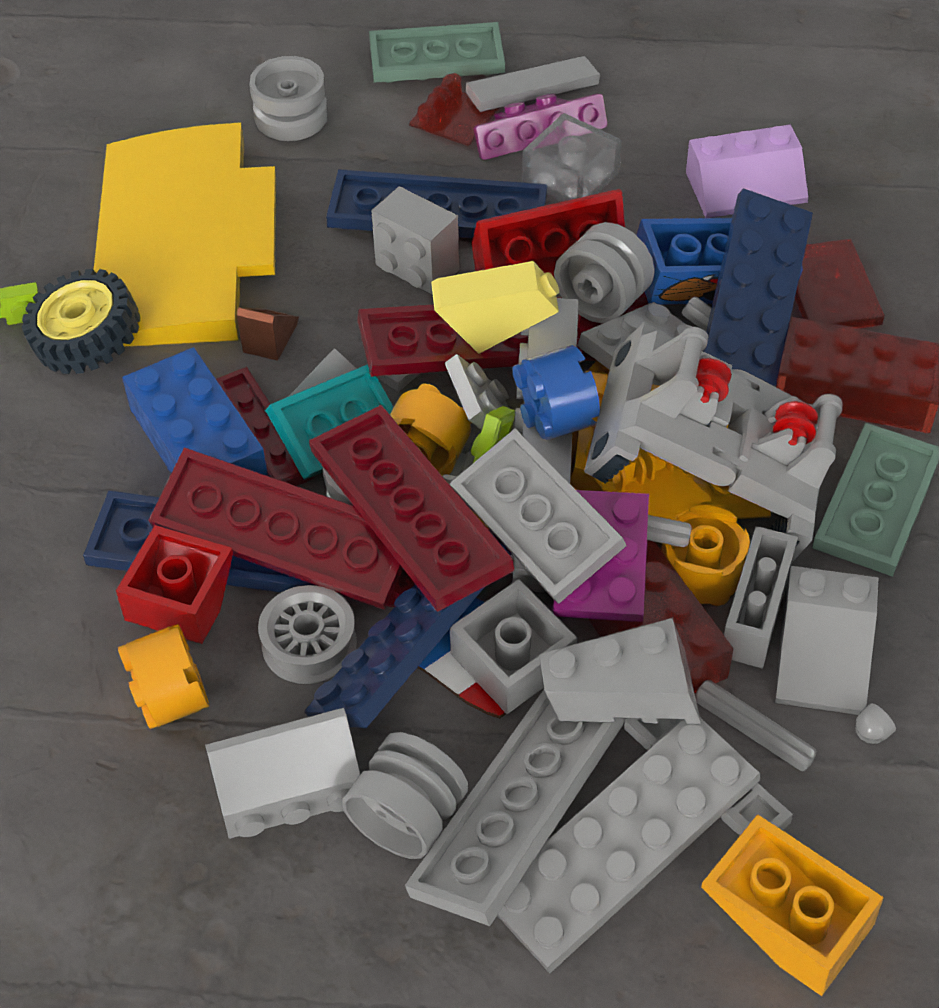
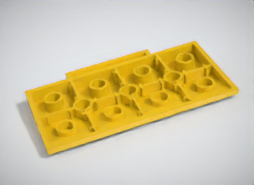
(184, 228)

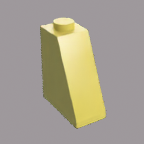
(495, 302)

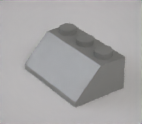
(283, 773)

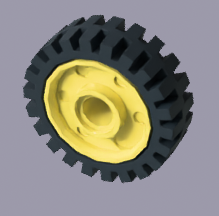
(81, 321)

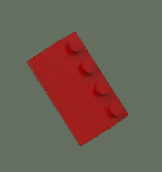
(542, 232)

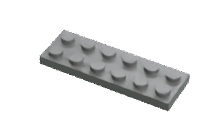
(510, 813)
(625, 839)

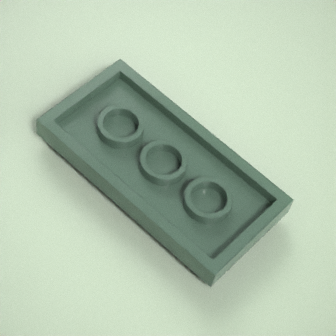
(436, 52)
(878, 499)

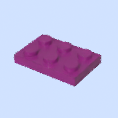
(619, 585)

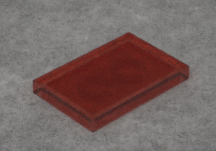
(836, 287)

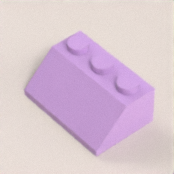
(756, 160)

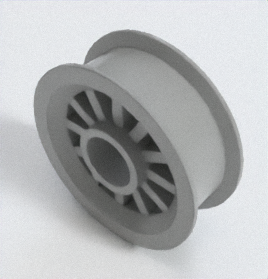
(304, 611)

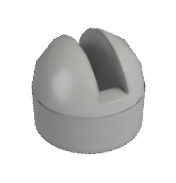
(874, 725)

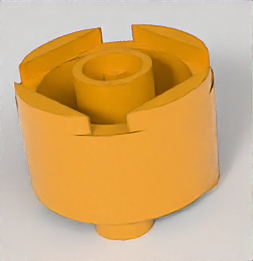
(434, 425)
(713, 556)
(163, 676)

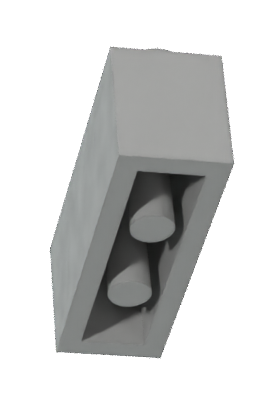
(759, 595)

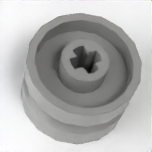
(289, 98)
(604, 271)

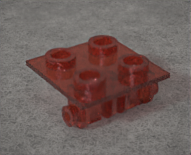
(450, 112)

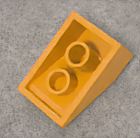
(793, 903)

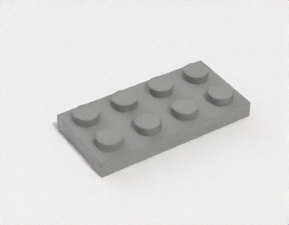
(538, 515)

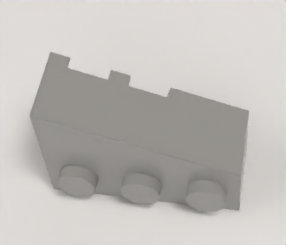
(622, 676)

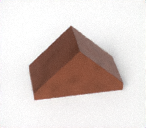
(265, 331)

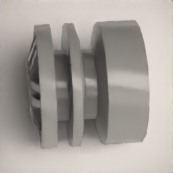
(405, 795)

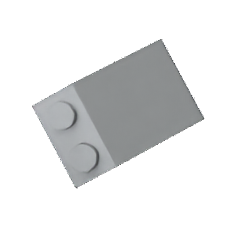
(826, 640)

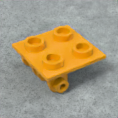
(668, 486)

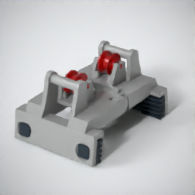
(768, 453)

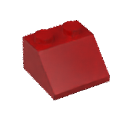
(176, 583)

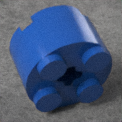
(557, 393)

